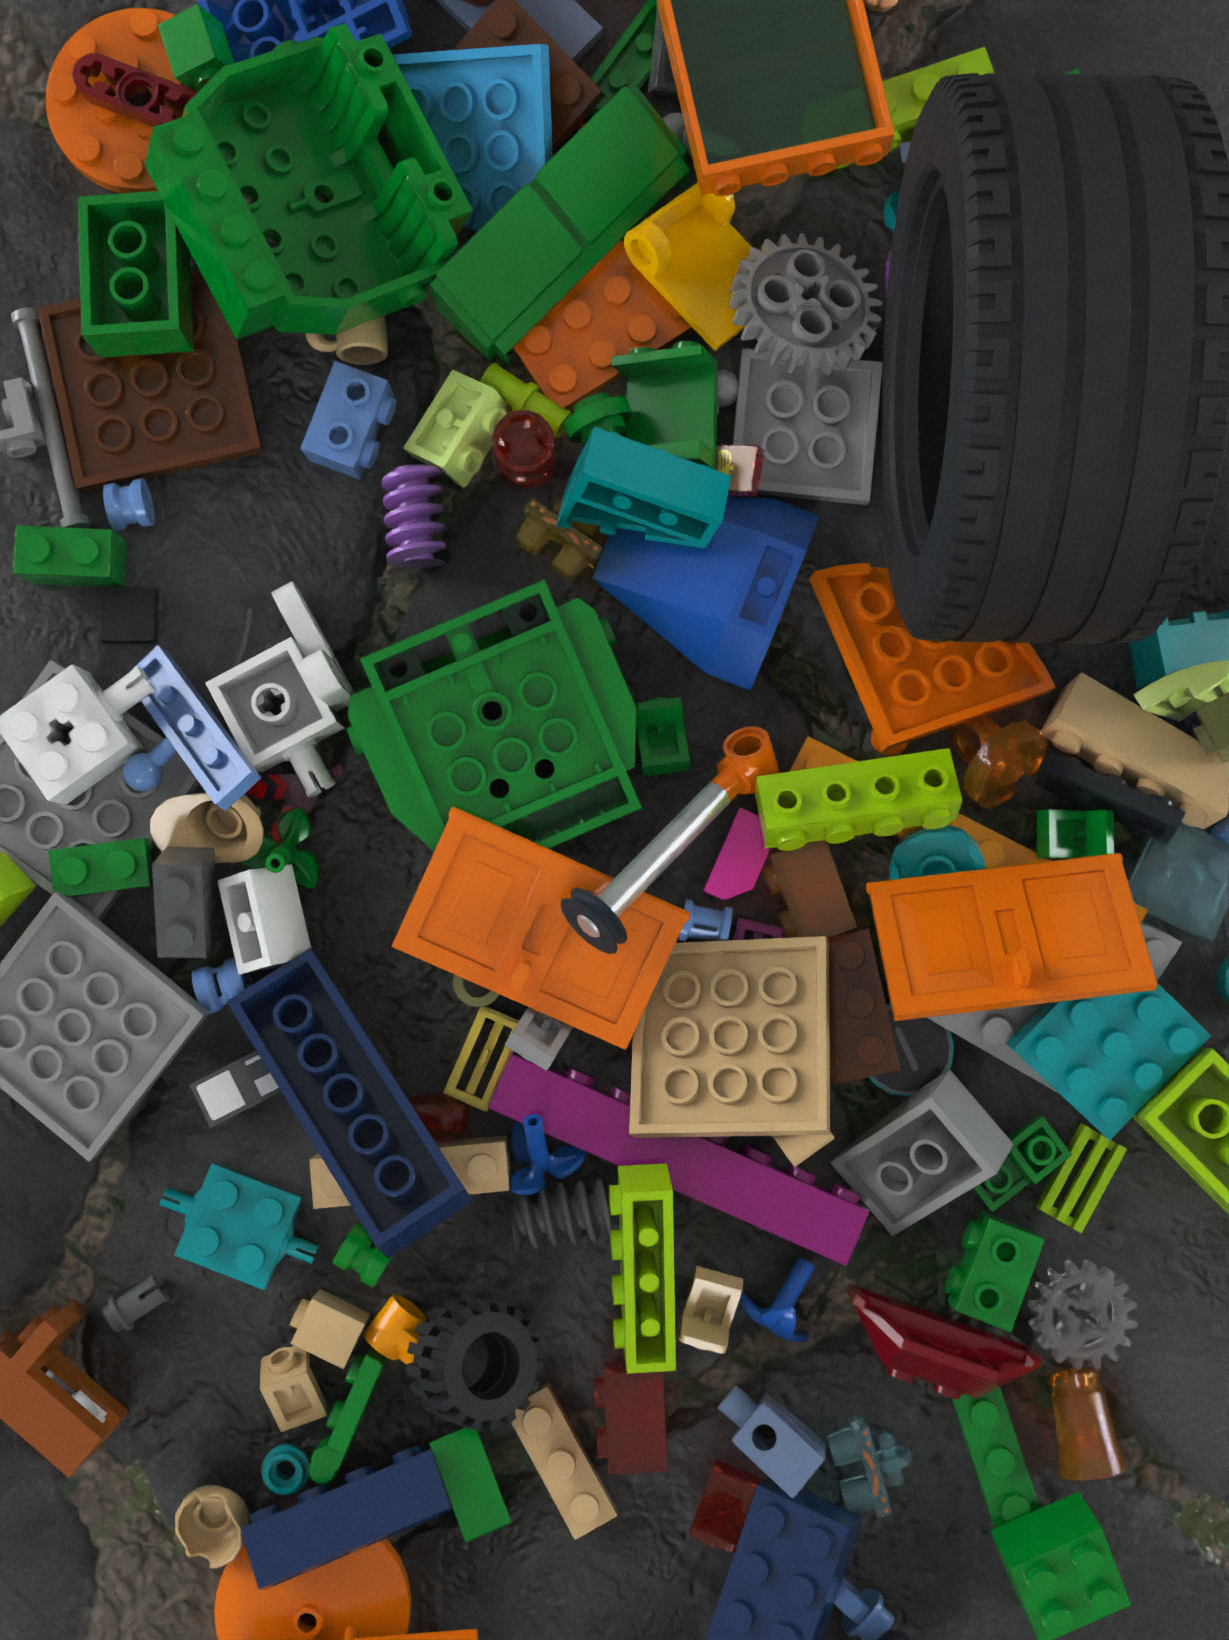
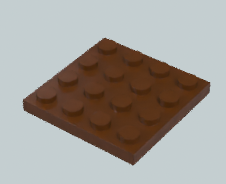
(151, 410)

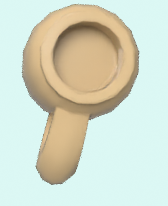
(357, 346)

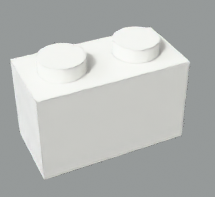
(264, 918)

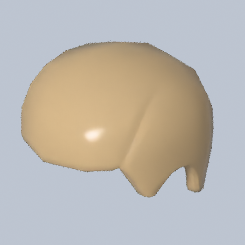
(211, 1524)

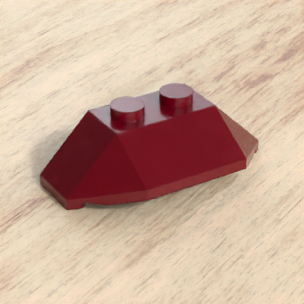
(939, 1348)

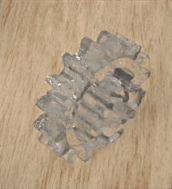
(1075, 1331)

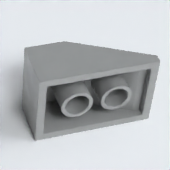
(923, 1154)

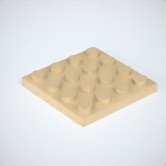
(735, 1042)

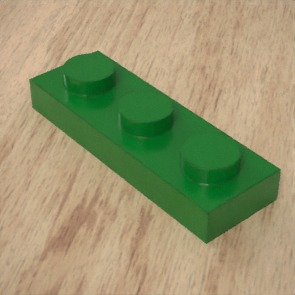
(996, 1456)

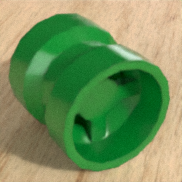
(362, 1256)

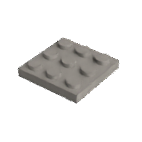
(812, 427)

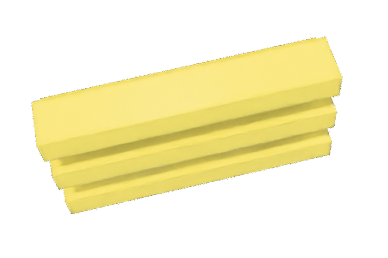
(468, 1095)

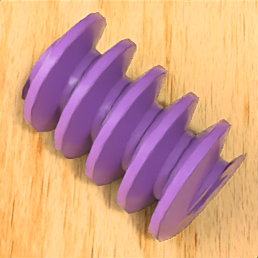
(412, 516)

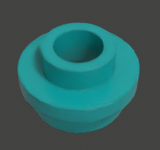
(275, 1479)

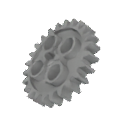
(805, 304)

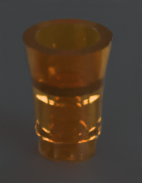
(1084, 1426)

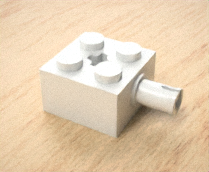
(99, 736)
(267, 738)

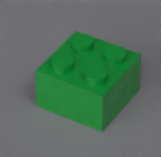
(1060, 1567)

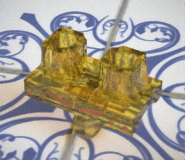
(577, 548)

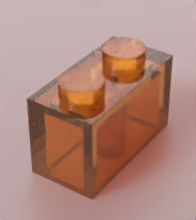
(809, 891)

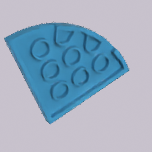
(487, 117)

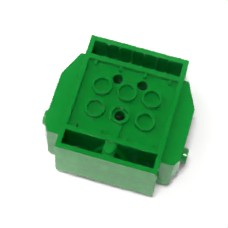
(298, 125)
(557, 703)

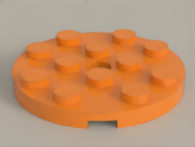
(94, 139)

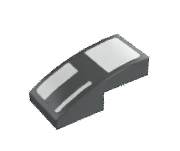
(234, 1088)

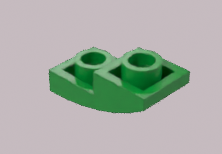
(1032, 1157)
(470, 1483)

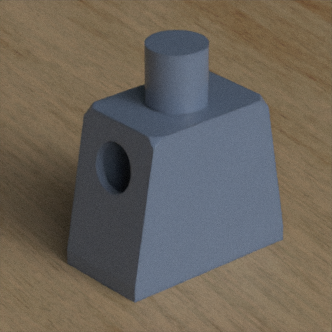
(787, 1456)

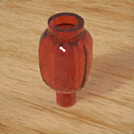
(441, 1115)

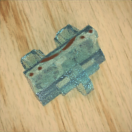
(868, 1489)

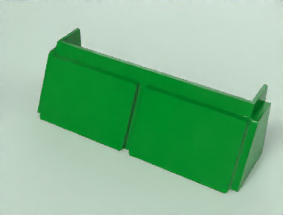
(560, 224)

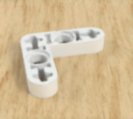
(319, 661)

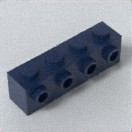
(345, 1518)

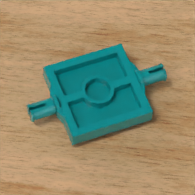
(239, 1226)

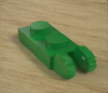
(346, 1416)

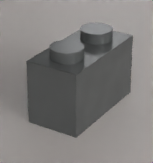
(185, 902)

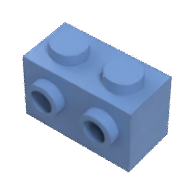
(349, 421)

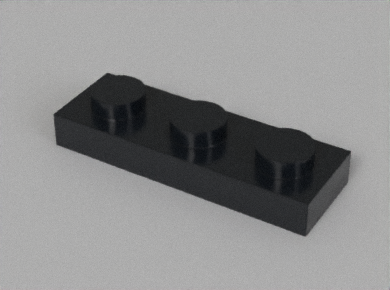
(1144, 813)

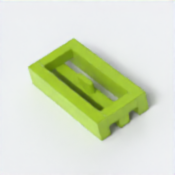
(1097, 1186)

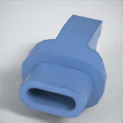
(862, 1612)

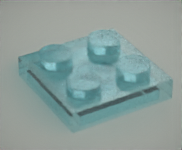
(1185, 881)

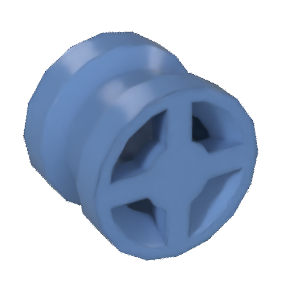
(128, 504)

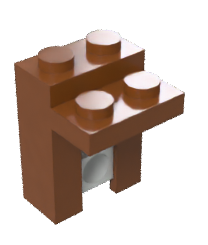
(50, 1396)

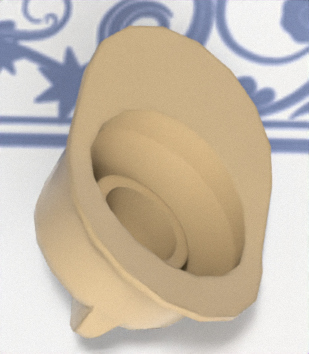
(198, 822)

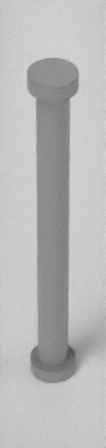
(27, 321)

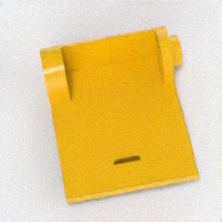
(692, 260)

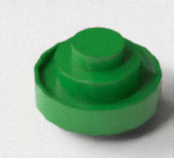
(597, 411)

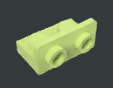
(458, 427)

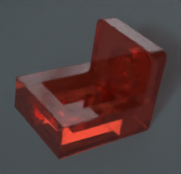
(724, 1507)

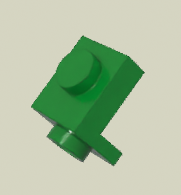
(661, 736)
(1074, 833)

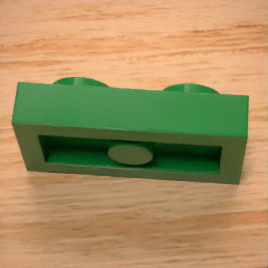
(101, 867)

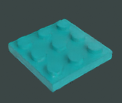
(1109, 1051)

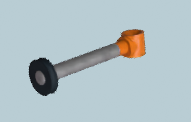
(596, 917)

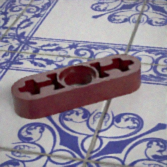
(126, 79)

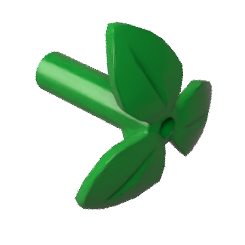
(293, 829)

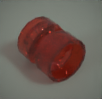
(524, 448)

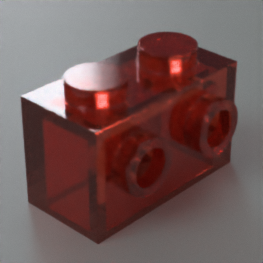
(634, 1420)

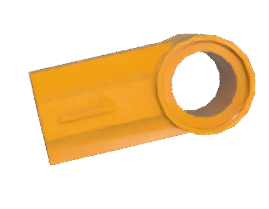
(394, 1328)

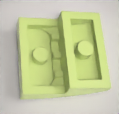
(1185, 690)

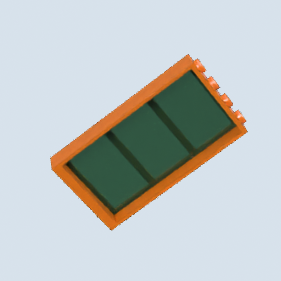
(775, 88)

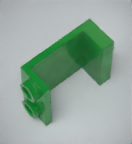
(673, 399)

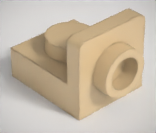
(291, 1388)

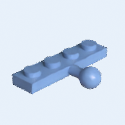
(192, 733)

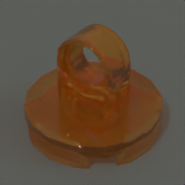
(1000, 761)

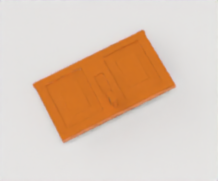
(498, 921)
(1010, 937)

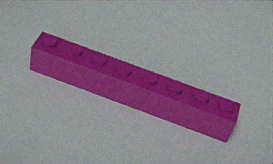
(698, 1167)

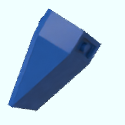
(719, 599)

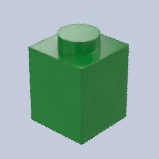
(195, 46)

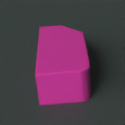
(739, 858)

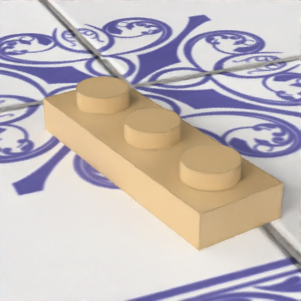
(563, 1463)

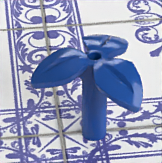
(530, 1148)
(781, 1315)

